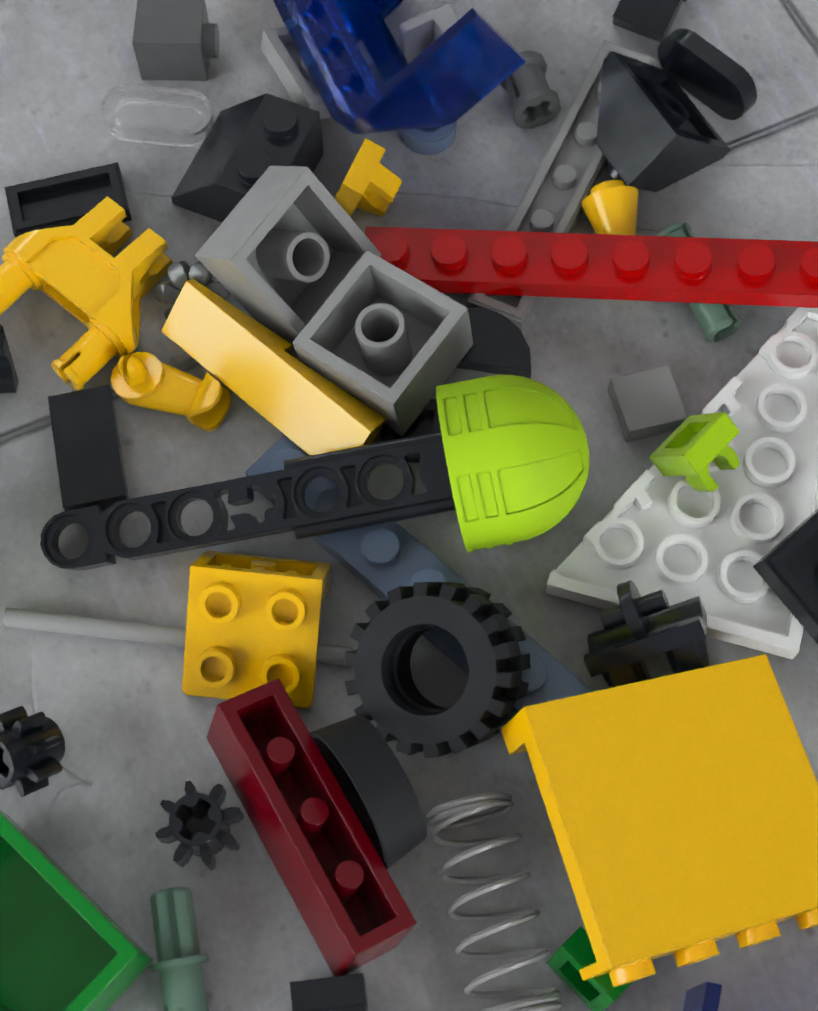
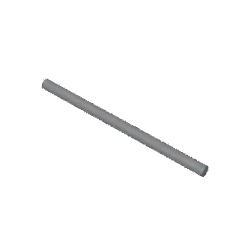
(126, 630)

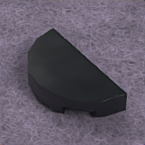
(496, 345)

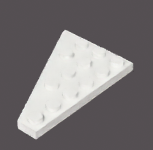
(709, 541)

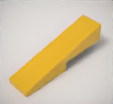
(265, 375)

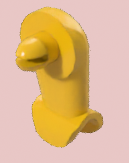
(158, 386)

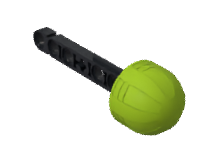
(504, 460)

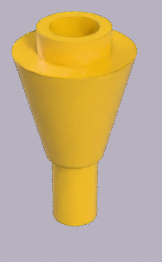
(612, 208)

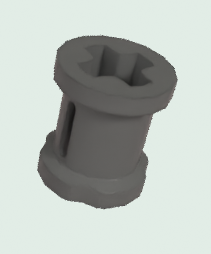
(530, 93)

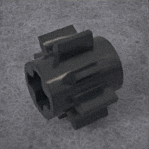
(29, 750)
(198, 806)

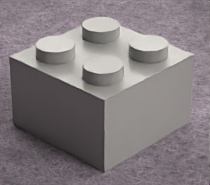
(284, 249)
(386, 340)

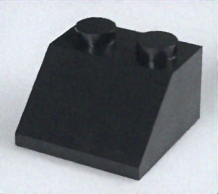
(241, 149)

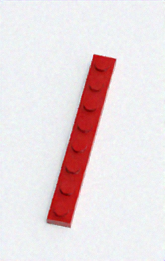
(606, 265)

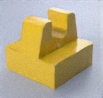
(368, 182)

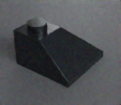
(651, 126)

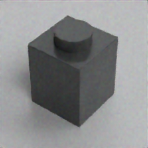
(174, 40)

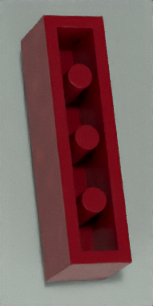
(308, 828)

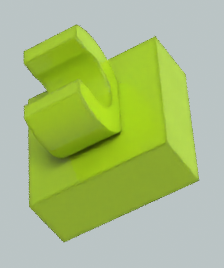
(695, 446)

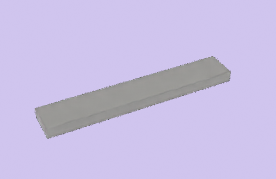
(562, 178)

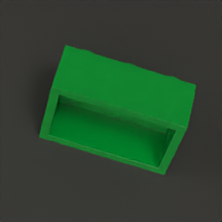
(54, 938)

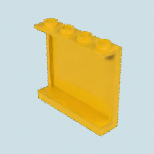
(678, 812)

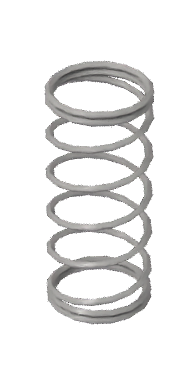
(470, 811)

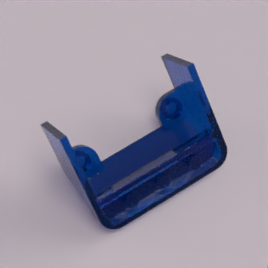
(369, 79)

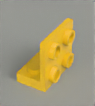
(253, 625)

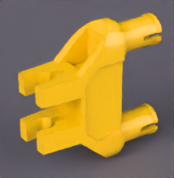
(84, 278)

